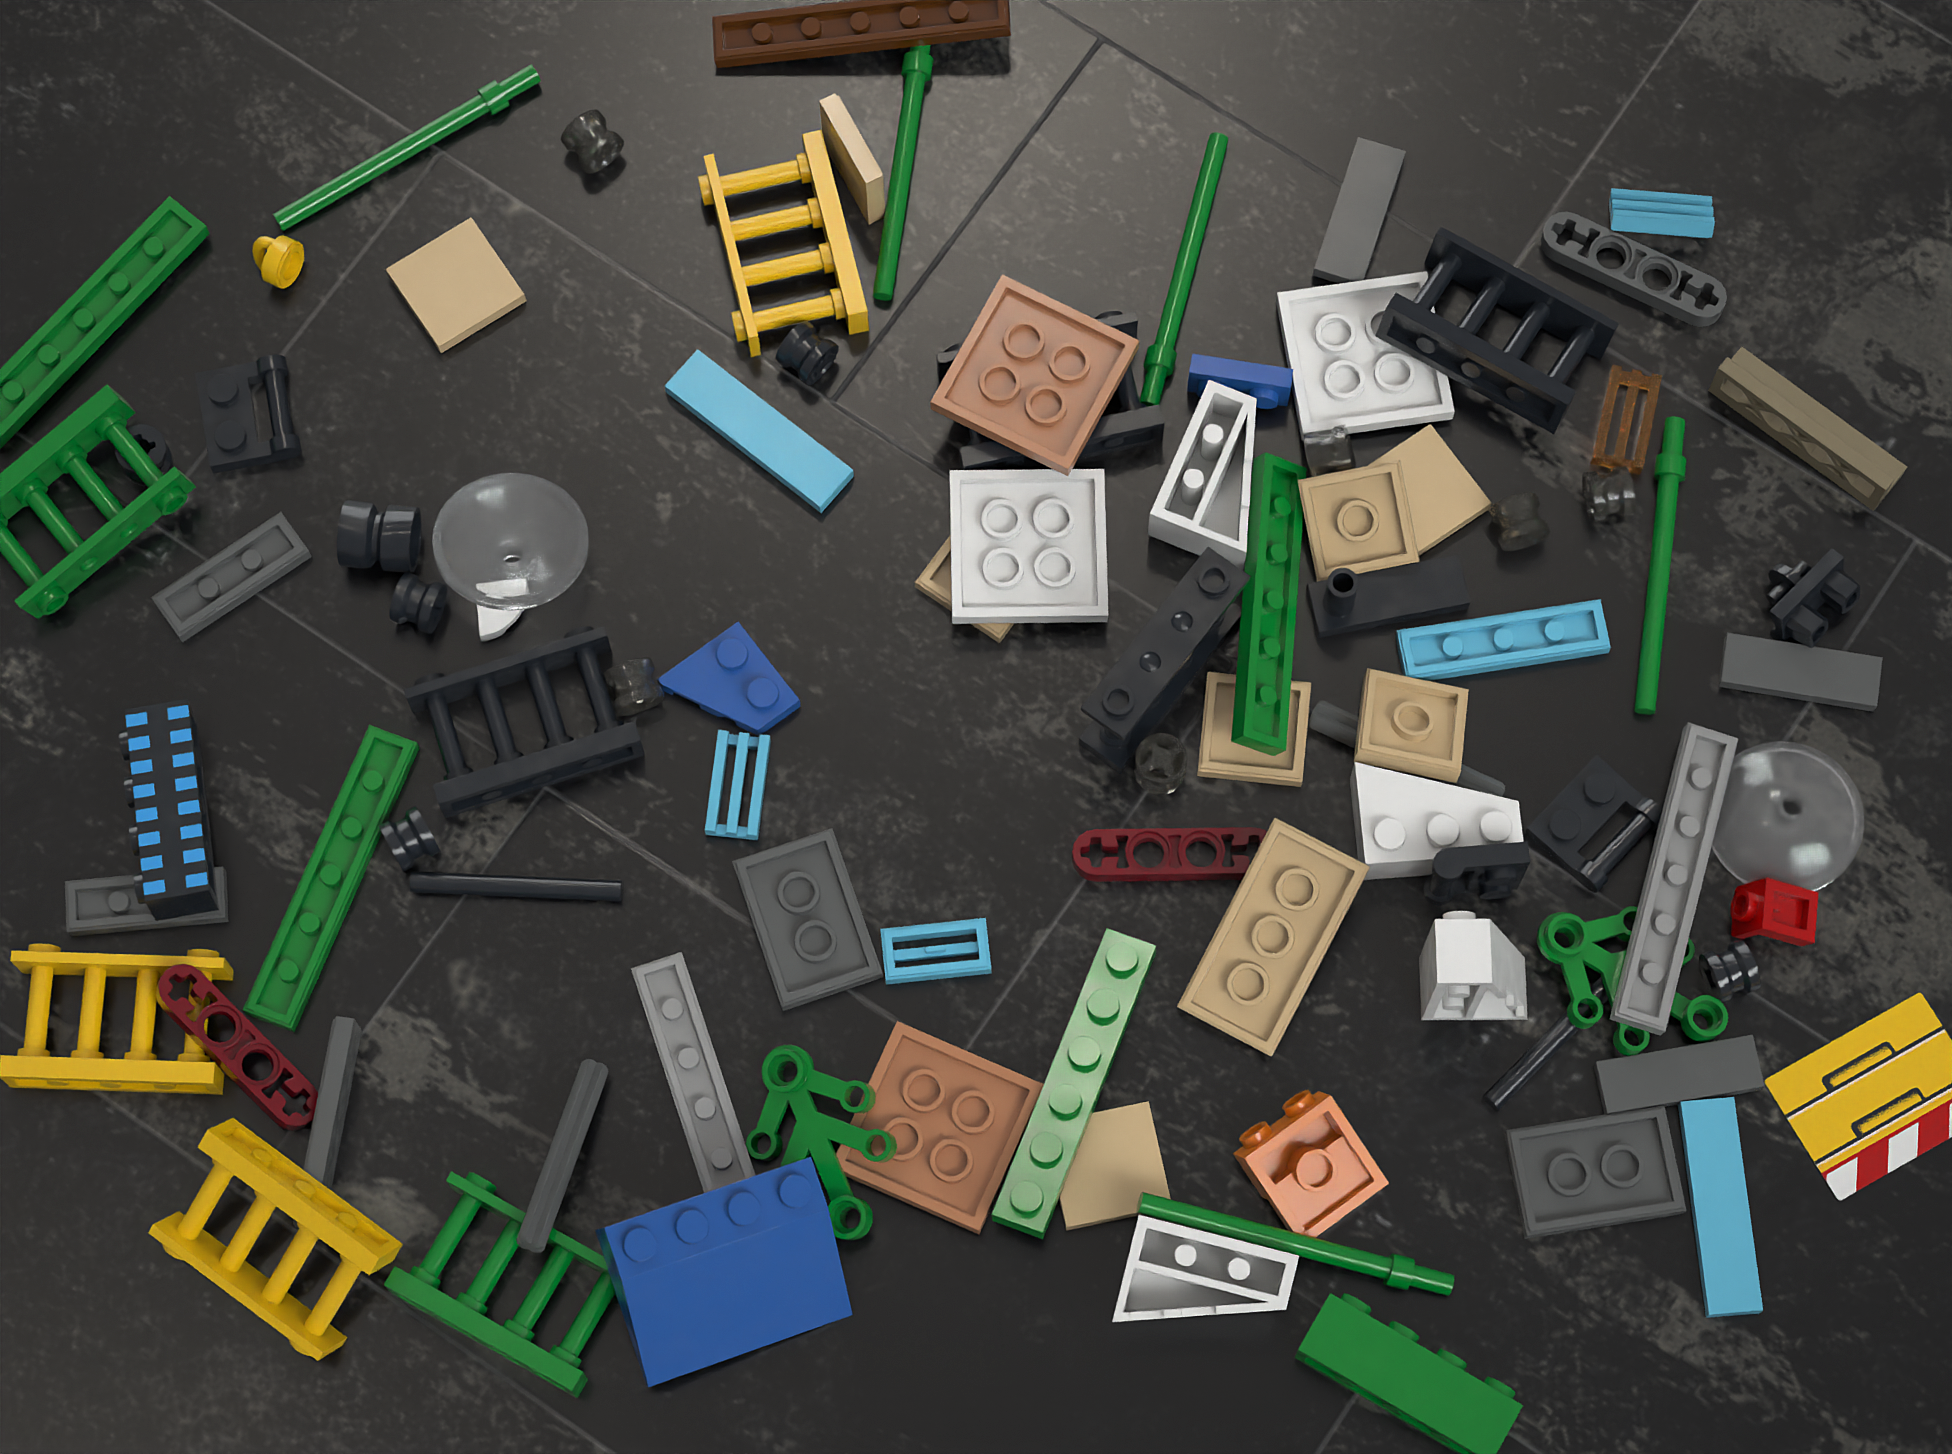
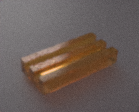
(1634, 381)

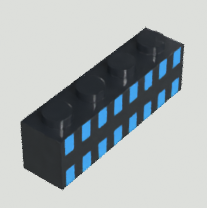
(169, 809)

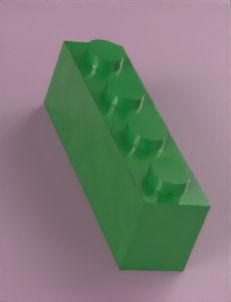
(1408, 1379)

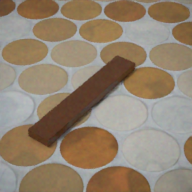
(853, 28)

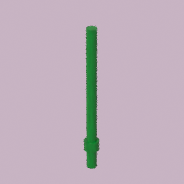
(916, 71)
(490, 98)
(1161, 355)
(1669, 471)
(1395, 1270)

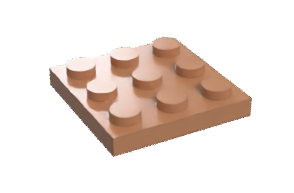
(1034, 375)
(952, 1126)

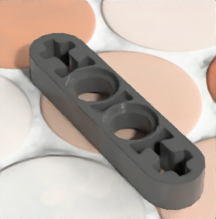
(1637, 260)

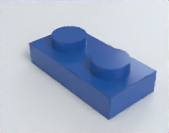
(1265, 382)

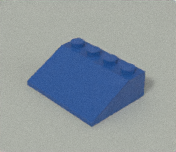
(726, 1271)

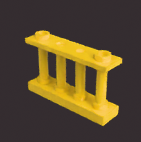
(821, 211)
(86, 1067)
(318, 1215)

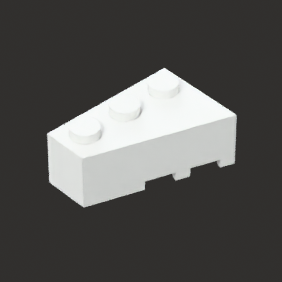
(1210, 478)
(1410, 819)
(1471, 971)
(1199, 1273)

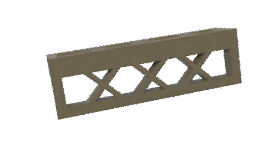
(1806, 428)

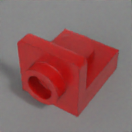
(1775, 911)

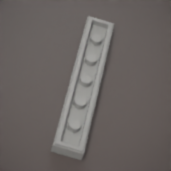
(1674, 879)
(693, 1072)

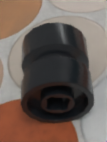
(372, 535)

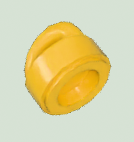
(282, 260)

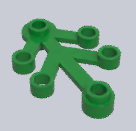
(1583, 951)
(815, 1130)

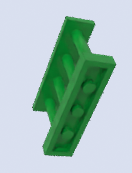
(66, 452)
(468, 1309)

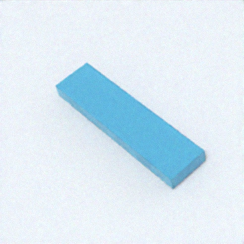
(759, 431)
(1503, 641)
(1720, 1207)

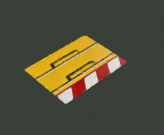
(1871, 1096)

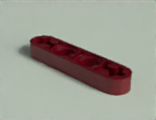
(1174, 845)
(230, 1054)

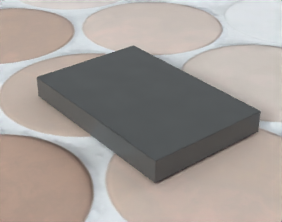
(807, 919)
(1594, 1172)

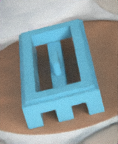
(1661, 213)
(742, 743)
(935, 971)

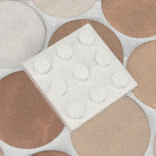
(1346, 370)
(1028, 546)

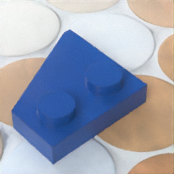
(733, 682)

